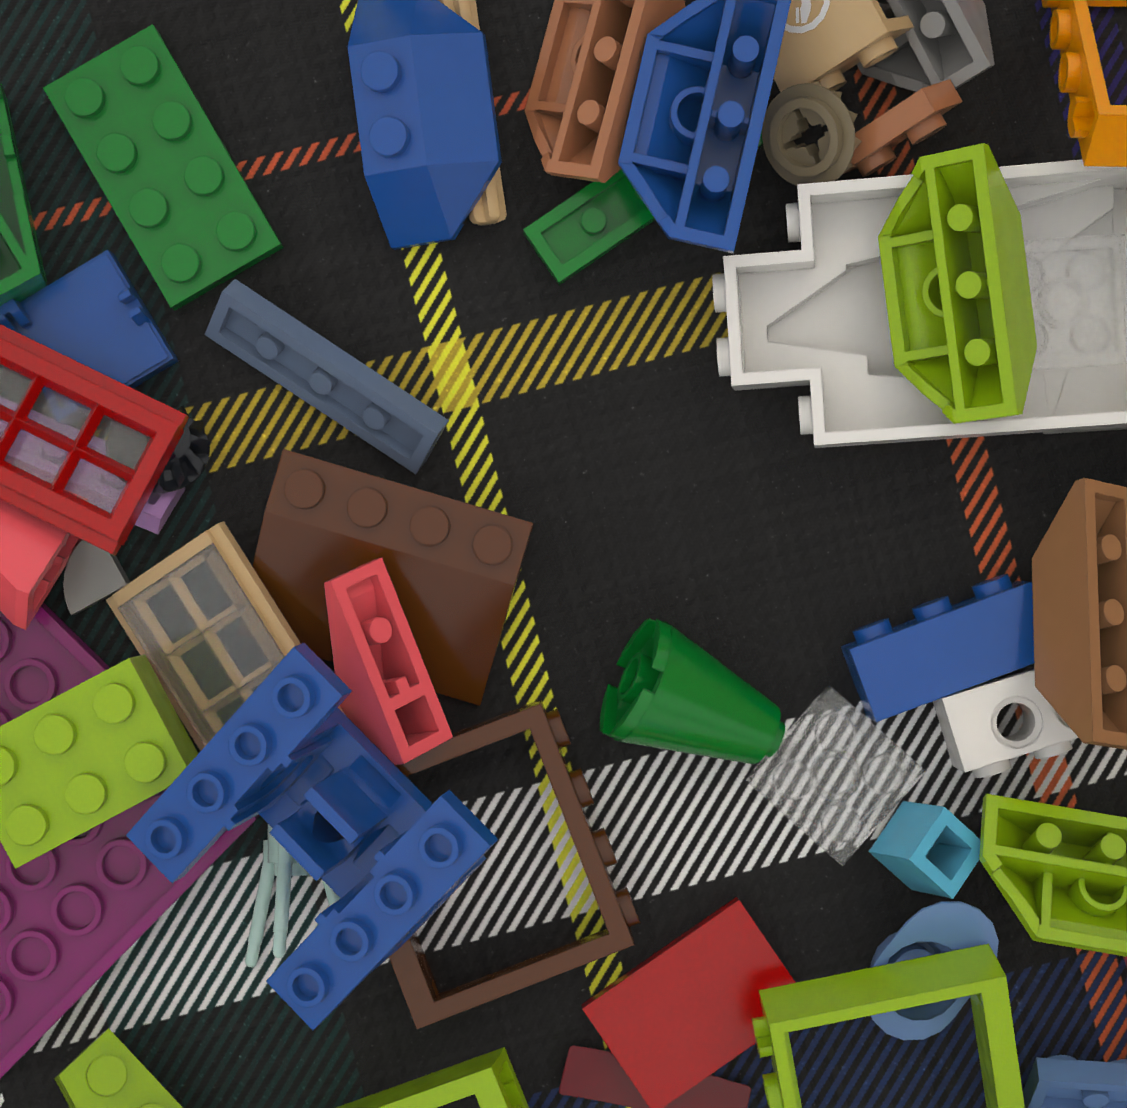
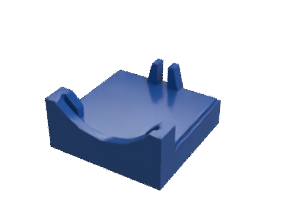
(95, 321)

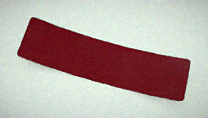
(600, 1077)

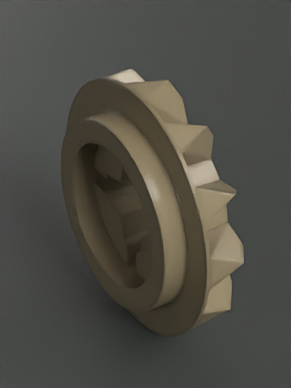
(787, 120)

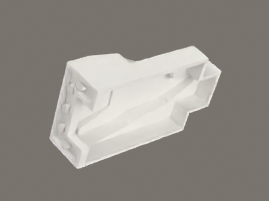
(825, 321)

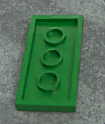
(163, 167)

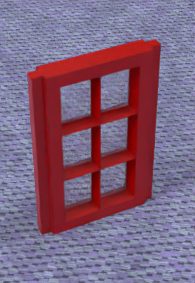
(78, 443)

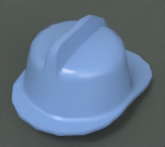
(929, 932)

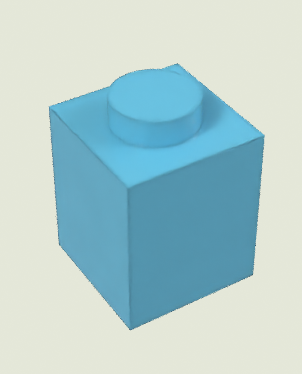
(927, 849)

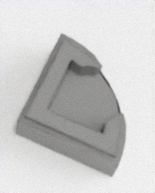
(91, 577)

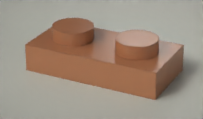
(912, 119)

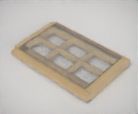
(205, 629)

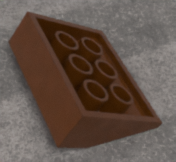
(444, 557)

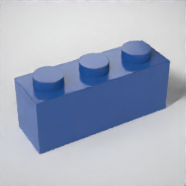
(942, 648)

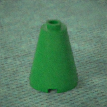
(687, 701)

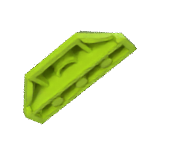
(960, 287)
(1059, 871)

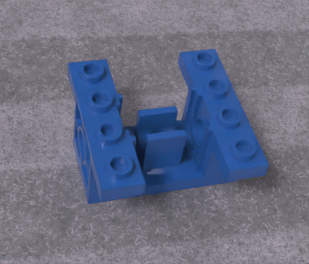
(335, 812)

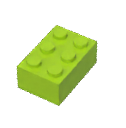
(87, 758)

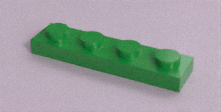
(589, 225)

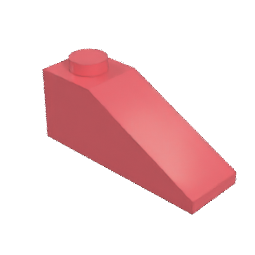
(382, 665)

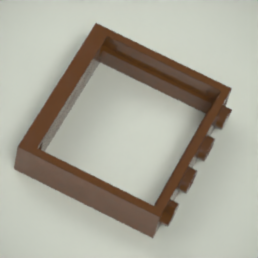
(592, 847)

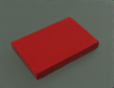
(688, 1004)

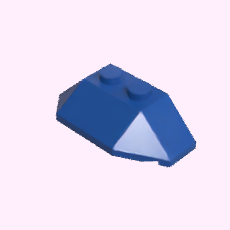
(422, 116)
(702, 116)

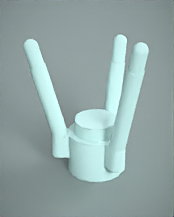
(280, 864)

